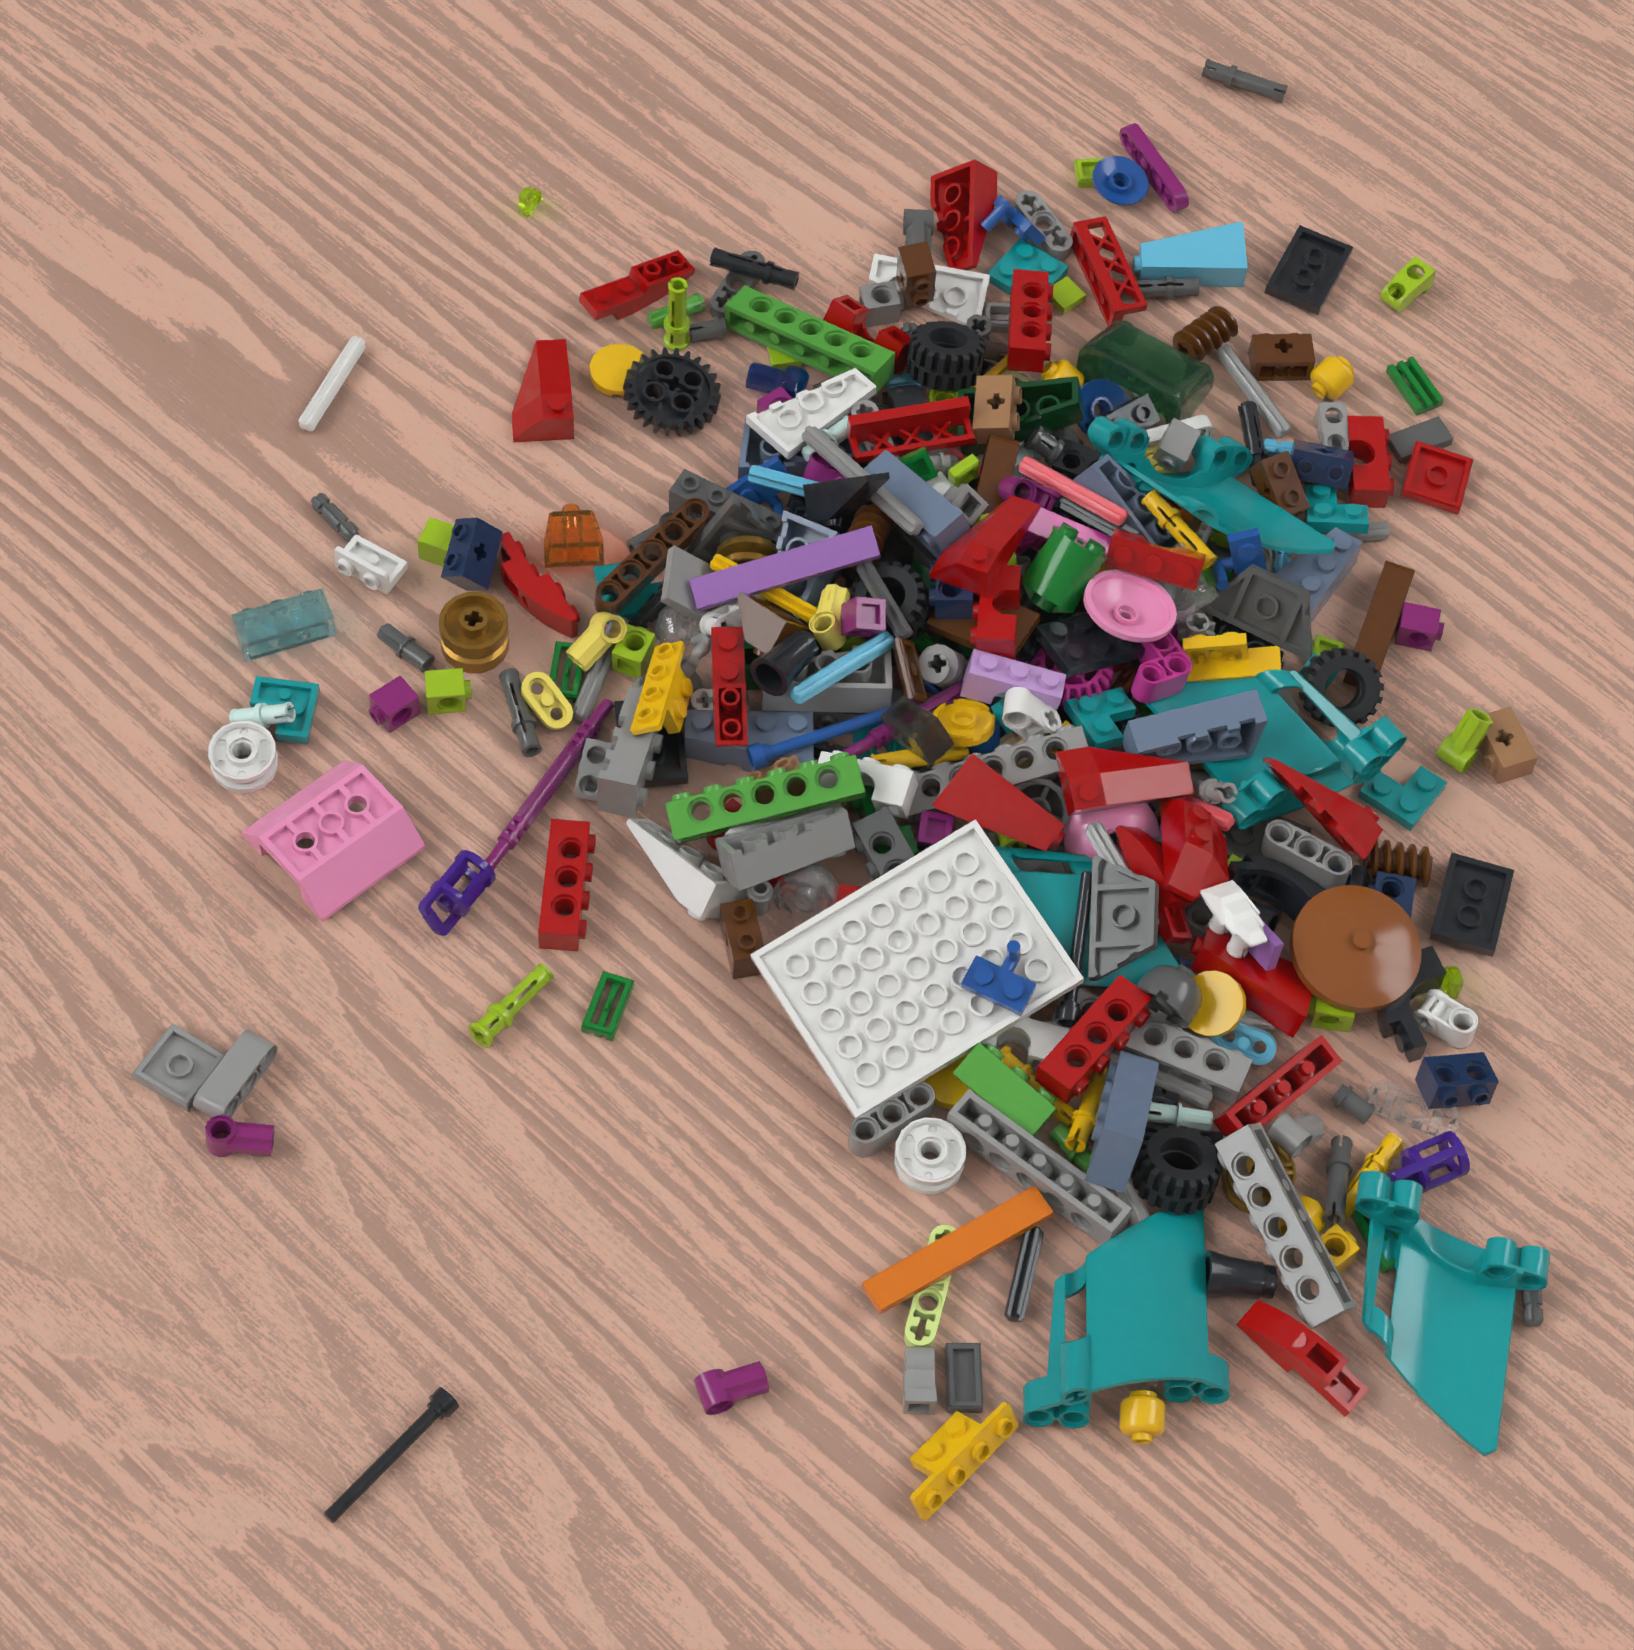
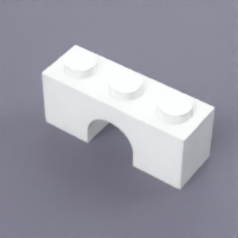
(892, 785)
(1034, 1036)

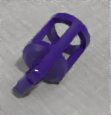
(449, 898)
(1418, 1168)

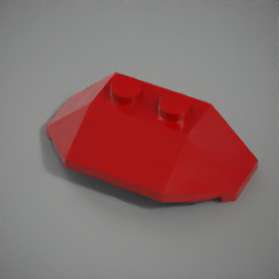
(1191, 849)

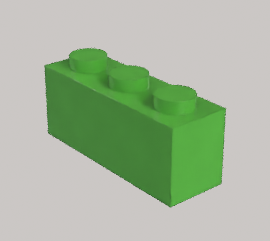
(1006, 1088)

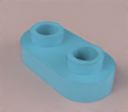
(1245, 1041)

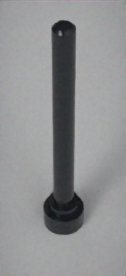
(1069, 1010)
(440, 1405)

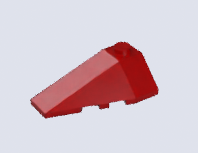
(962, 202)
(545, 396)
(985, 549)
(1111, 779)
(1343, 819)

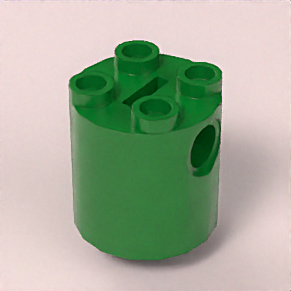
(1062, 570)

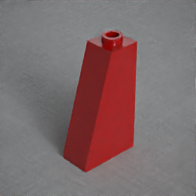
(998, 806)
(1271, 994)

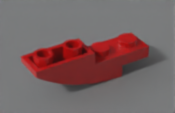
(642, 287)
(534, 592)
(729, 687)
(1145, 858)
(1307, 1353)

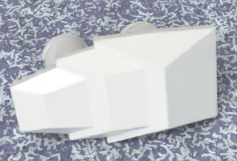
(1236, 913)

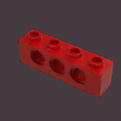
(1029, 320)
(565, 839)
(1119, 999)
(1280, 1087)

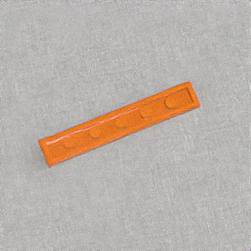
(957, 1249)

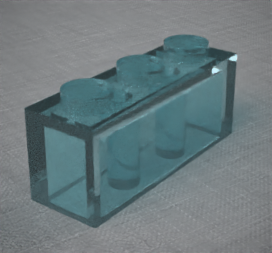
(283, 624)

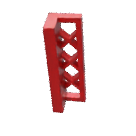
(1098, 276)
(907, 424)

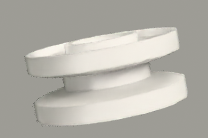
(237, 740)
(929, 1136)

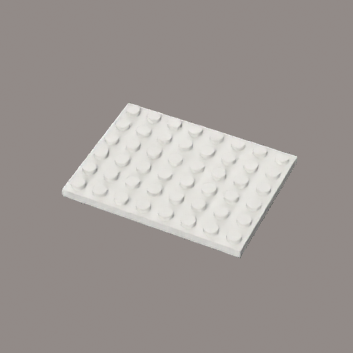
(884, 968)

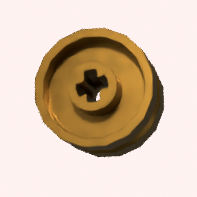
(474, 632)

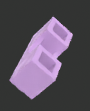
(994, 674)

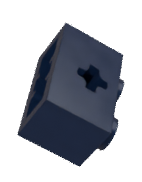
(1322, 464)
(471, 554)

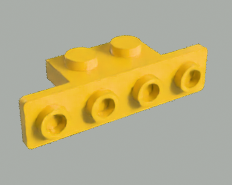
(1228, 657)
(664, 692)
(956, 1454)

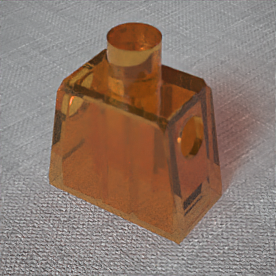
(573, 538)

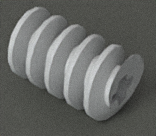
(942, 665)

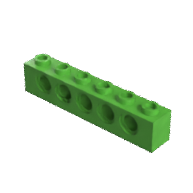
(806, 337)
(848, 788)

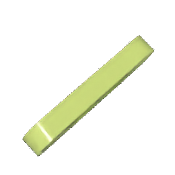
(938, 1292)

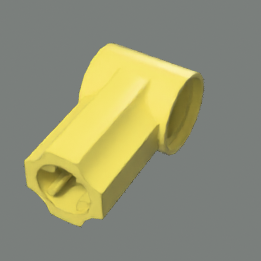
(827, 621)
(594, 642)

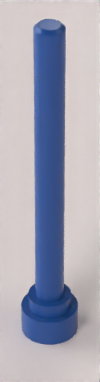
(760, 755)

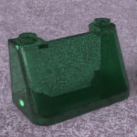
(1146, 366)

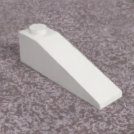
(685, 870)

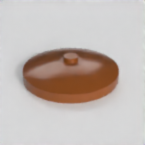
(1355, 948)

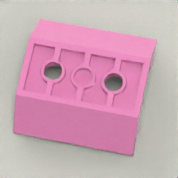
(349, 847)

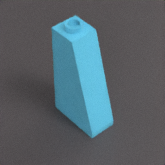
(1210, 254)

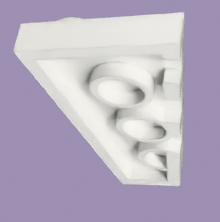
(956, 293)
(822, 407)

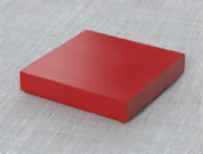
(1436, 477)

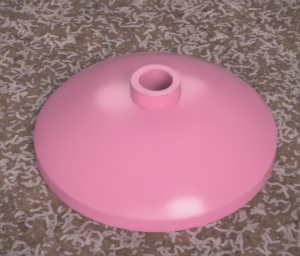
(1129, 606)
(1133, 816)

